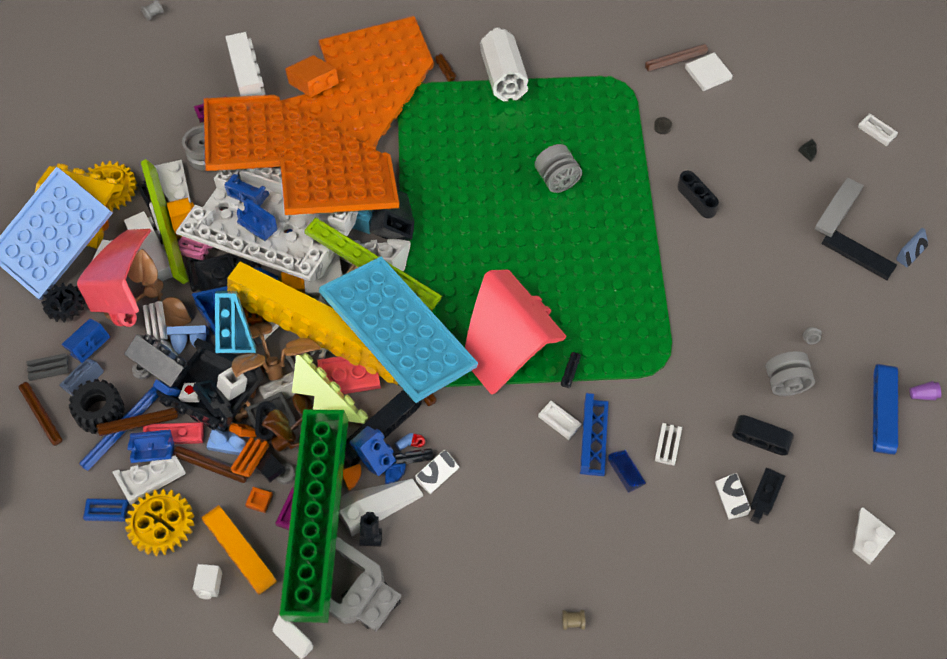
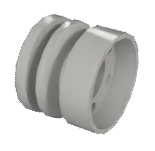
(558, 168)

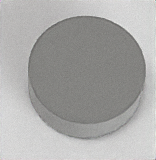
(288, 476)

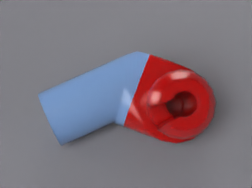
(412, 440)

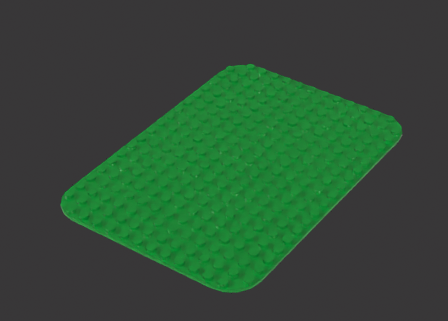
(579, 249)

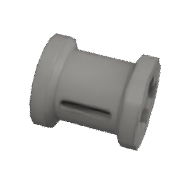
(152, 9)

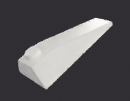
(392, 251)
(381, 500)

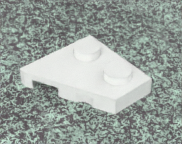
(870, 536)

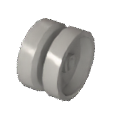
(195, 147)
(790, 373)

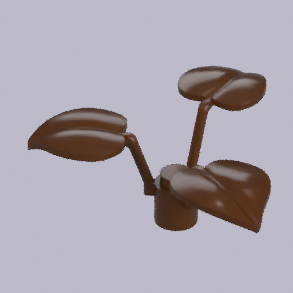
(279, 423)

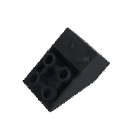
(394, 222)

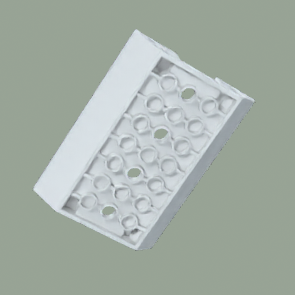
(287, 252)

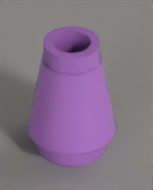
(926, 391)

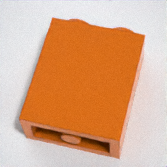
(312, 76)

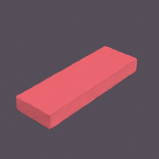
(181, 432)

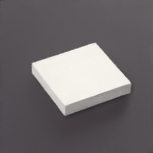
(708, 71)

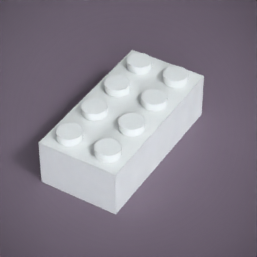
(244, 66)

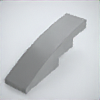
(839, 207)

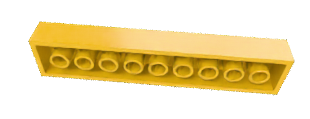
(302, 316)

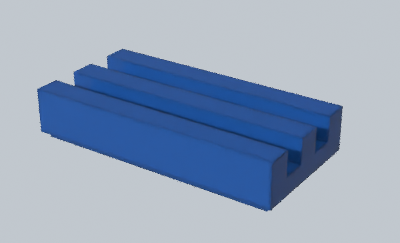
(106, 517)

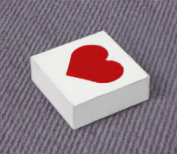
(188, 394)

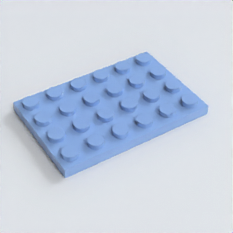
(50, 232)

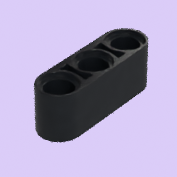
(698, 194)
(763, 435)

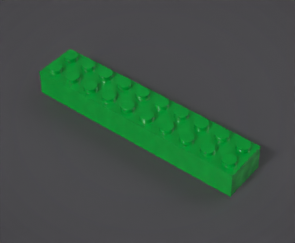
(314, 517)

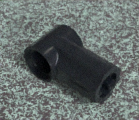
(369, 530)

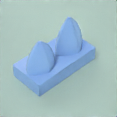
(179, 334)
(226, 442)

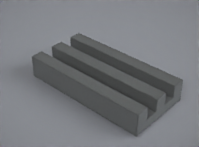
(47, 364)

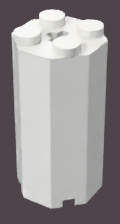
(504, 65)

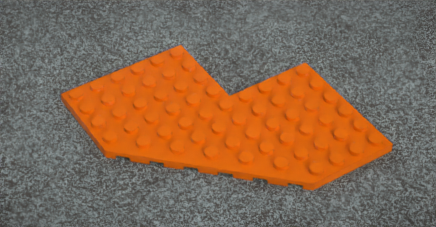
(375, 76)
(317, 162)

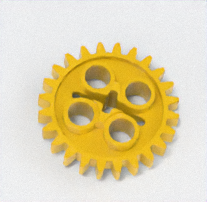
(123, 176)
(147, 537)

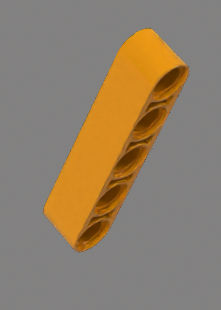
(239, 549)

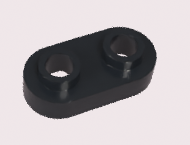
(263, 406)

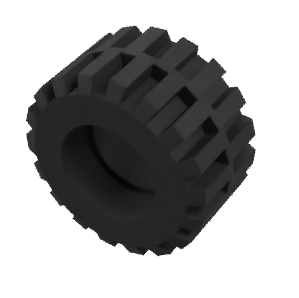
(90, 394)

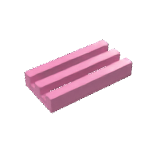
(191, 251)

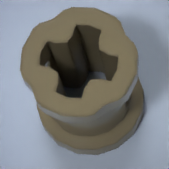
(573, 619)

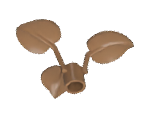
(145, 271)
(273, 365)

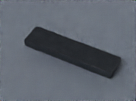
(860, 254)

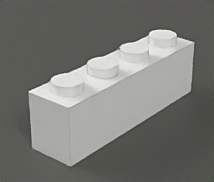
(151, 243)

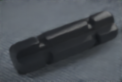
(570, 370)
(414, 456)

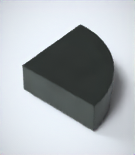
(808, 150)

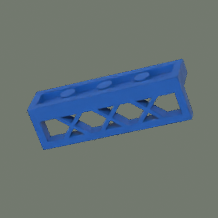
(586, 436)

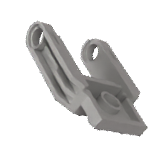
(369, 596)

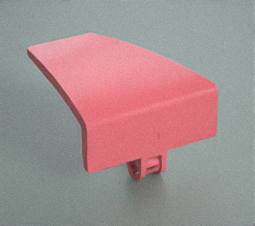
(104, 280)
(507, 328)

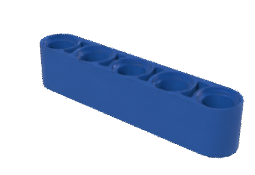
(885, 409)

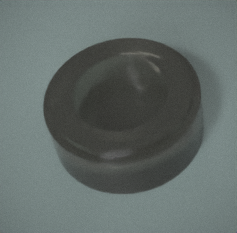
(662, 125)

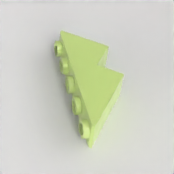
(313, 381)

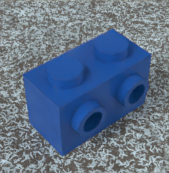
(373, 450)

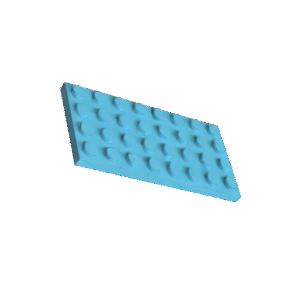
(398, 328)

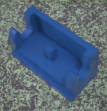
(243, 191)
(256, 220)
(86, 340)
(151, 446)

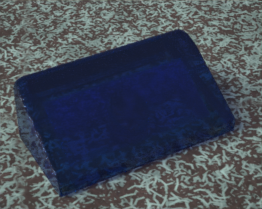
(626, 470)

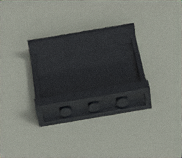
(207, 366)

